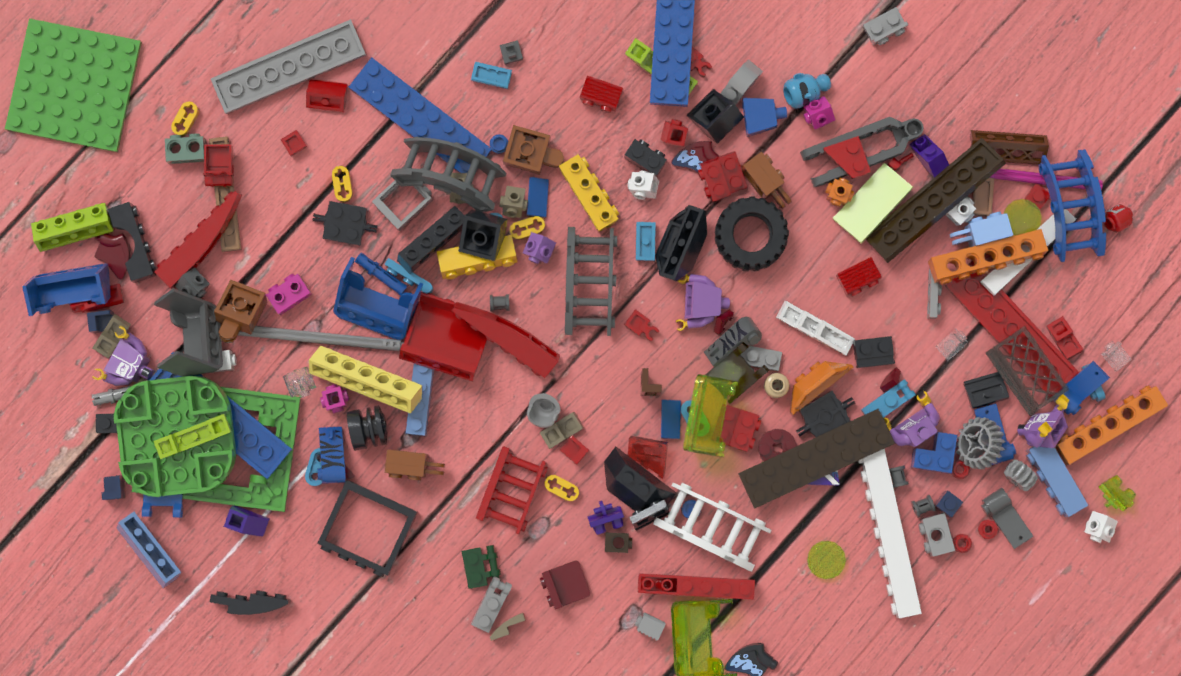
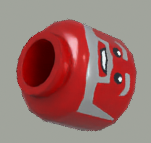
(1118, 218)

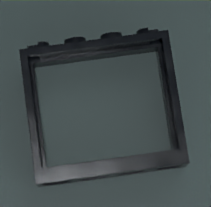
(360, 561)

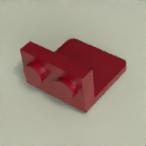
(565, 584)

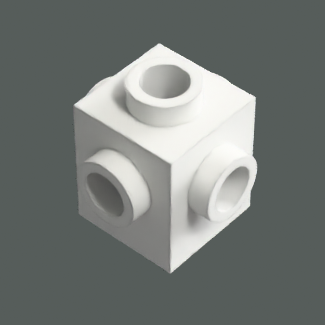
(643, 185)
(966, 214)
(1100, 527)

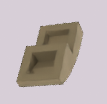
(108, 341)
(561, 430)
(503, 629)

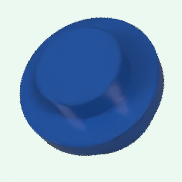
(498, 143)

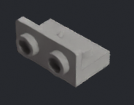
(885, 26)

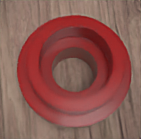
(966, 470)
(981, 529)
(968, 543)

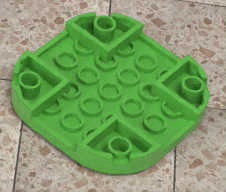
(164, 408)

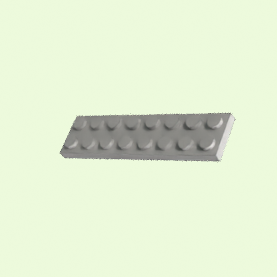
(288, 67)

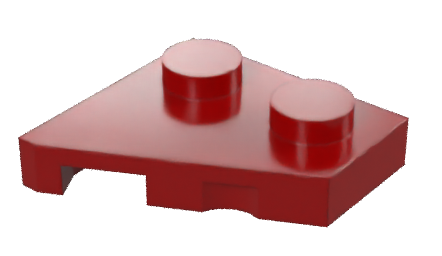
(850, 157)

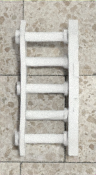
(706, 541)

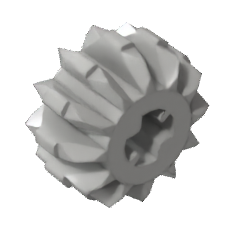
(1020, 475)

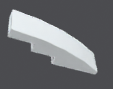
(815, 328)

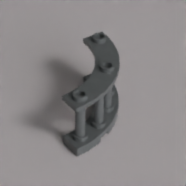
(444, 182)
(573, 279)

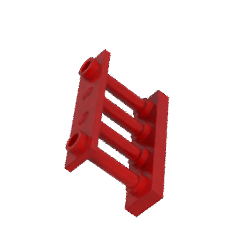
(492, 493)

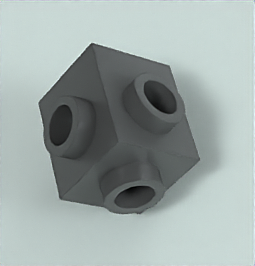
(193, 283)

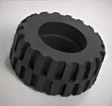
(777, 233)

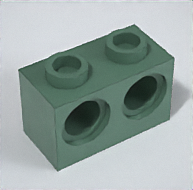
(185, 154)

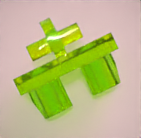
(1115, 495)

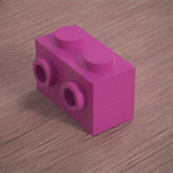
(288, 294)

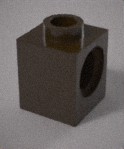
(609, 547)

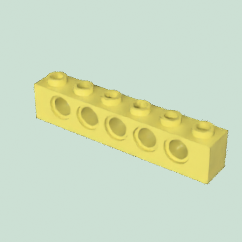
(365, 379)

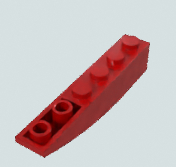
(199, 243)
(510, 338)
(696, 586)

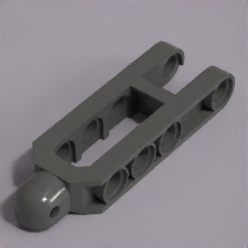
(902, 132)

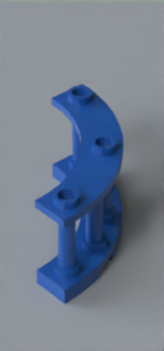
(1093, 201)

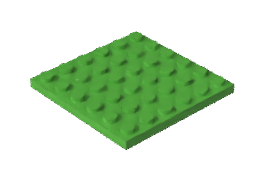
(73, 85)

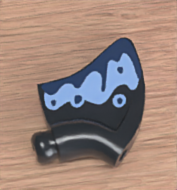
(751, 660)

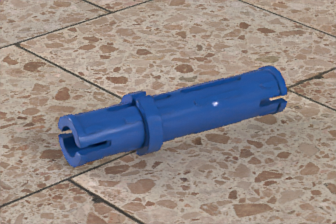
(384, 276)

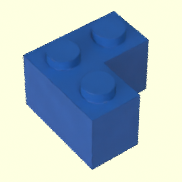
(938, 459)

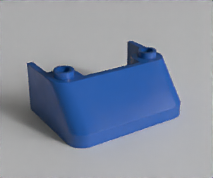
(67, 287)
(373, 308)

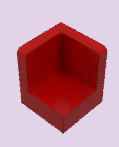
(574, 449)

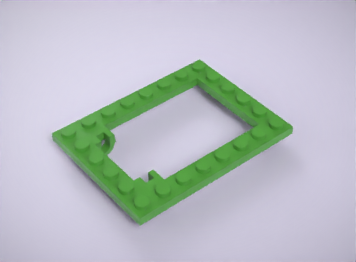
(263, 493)

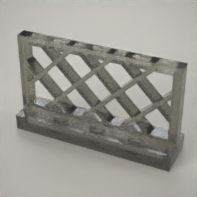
(1013, 380)

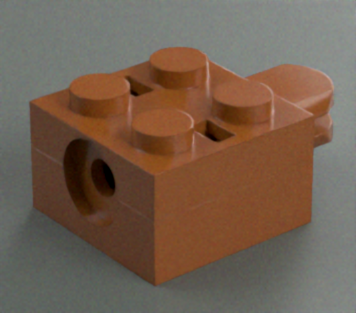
(529, 152)
(766, 179)
(239, 310)
(410, 464)

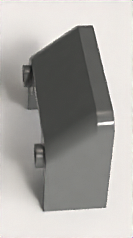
(200, 334)

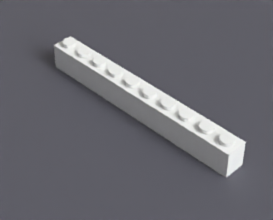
(890, 535)

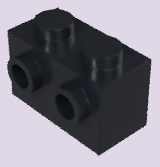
(645, 158)

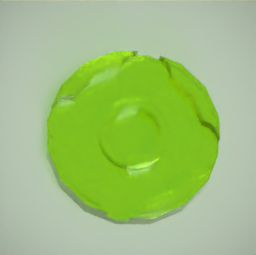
(1023, 216)
(826, 559)

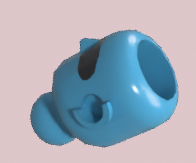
(804, 89)

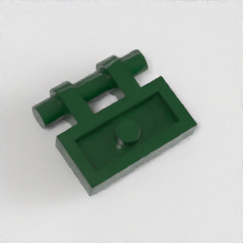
(475, 567)

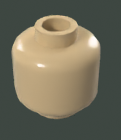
(781, 383)

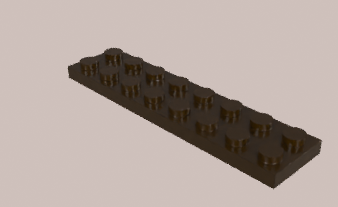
(935, 200)
(816, 458)

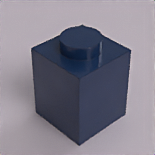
(948, 503)

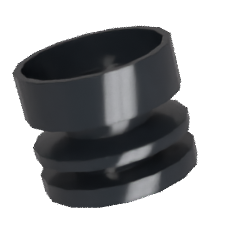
(366, 428)

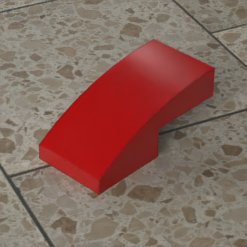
(1064, 338)

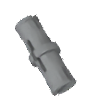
(109, 396)

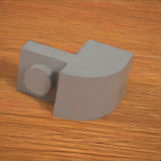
(741, 81)

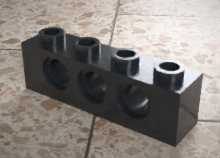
(431, 240)

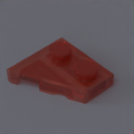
(649, 453)

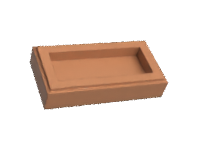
(984, 198)

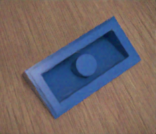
(537, 197)
(670, 419)

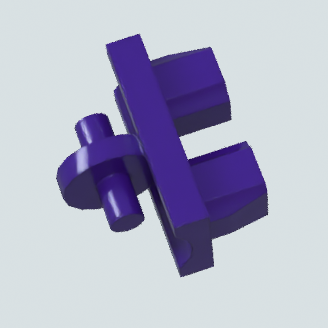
(605, 514)

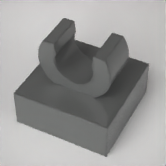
(511, 52)

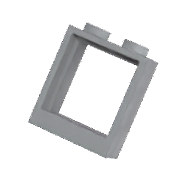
(378, 202)

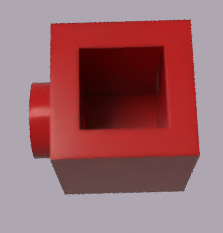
(674, 132)

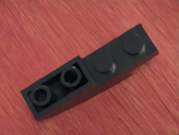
(257, 604)

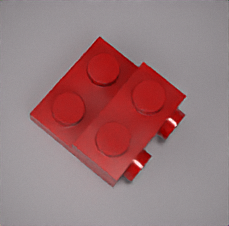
(722, 176)
(739, 428)

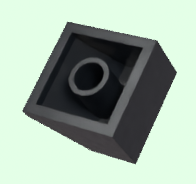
(715, 116)
(482, 234)

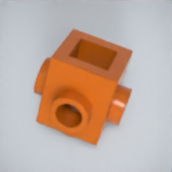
(836, 198)

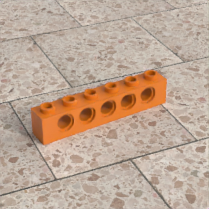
(1034, 240)
(1155, 403)

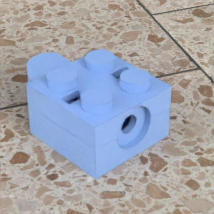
(984, 230)

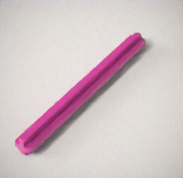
(1030, 177)

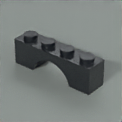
(140, 264)

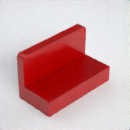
(326, 95)

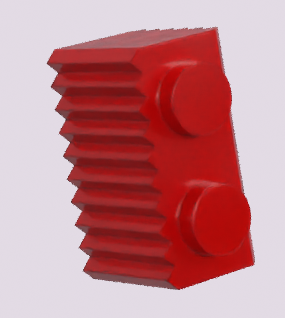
(601, 94)
(859, 276)

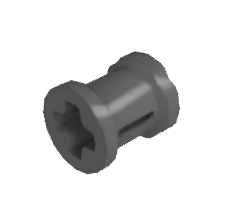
(499, 302)
(898, 476)
(923, 506)

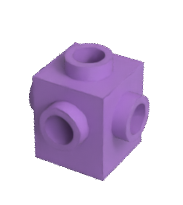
(539, 248)

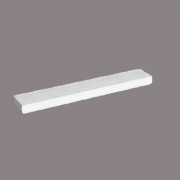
(999, 278)

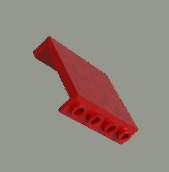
(442, 340)

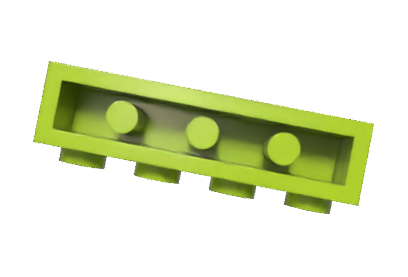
(71, 227)

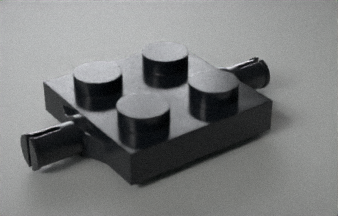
(345, 223)
(824, 414)

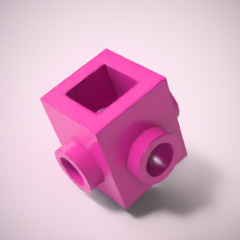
(818, 113)
(329, 393)

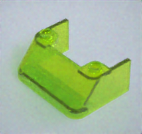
(708, 415)
(693, 637)

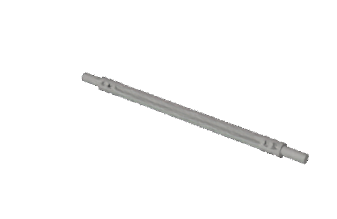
(325, 338)

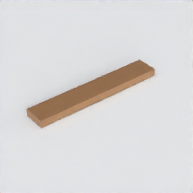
(231, 237)

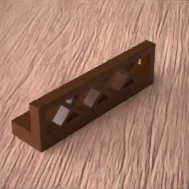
(1014, 141)
(649, 389)

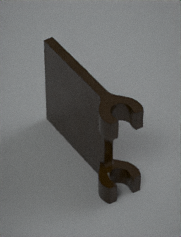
(737, 369)

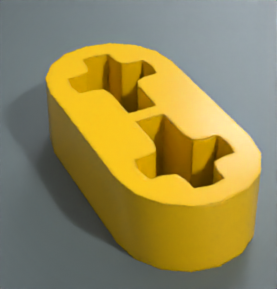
(189, 121)
(346, 183)
(525, 223)
(563, 483)

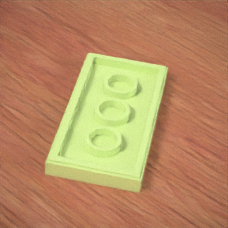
(872, 203)

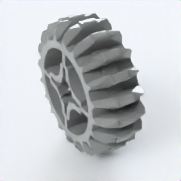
(973, 445)

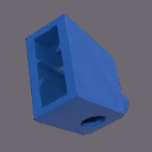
(761, 115)

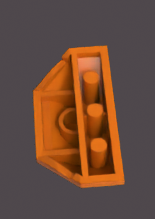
(816, 382)

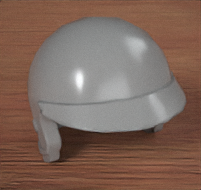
(543, 410)

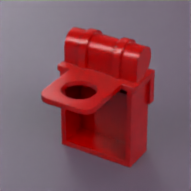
(218, 165)

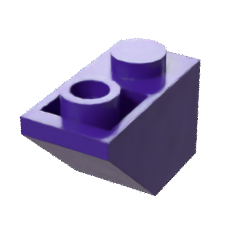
(929, 155)
(246, 521)

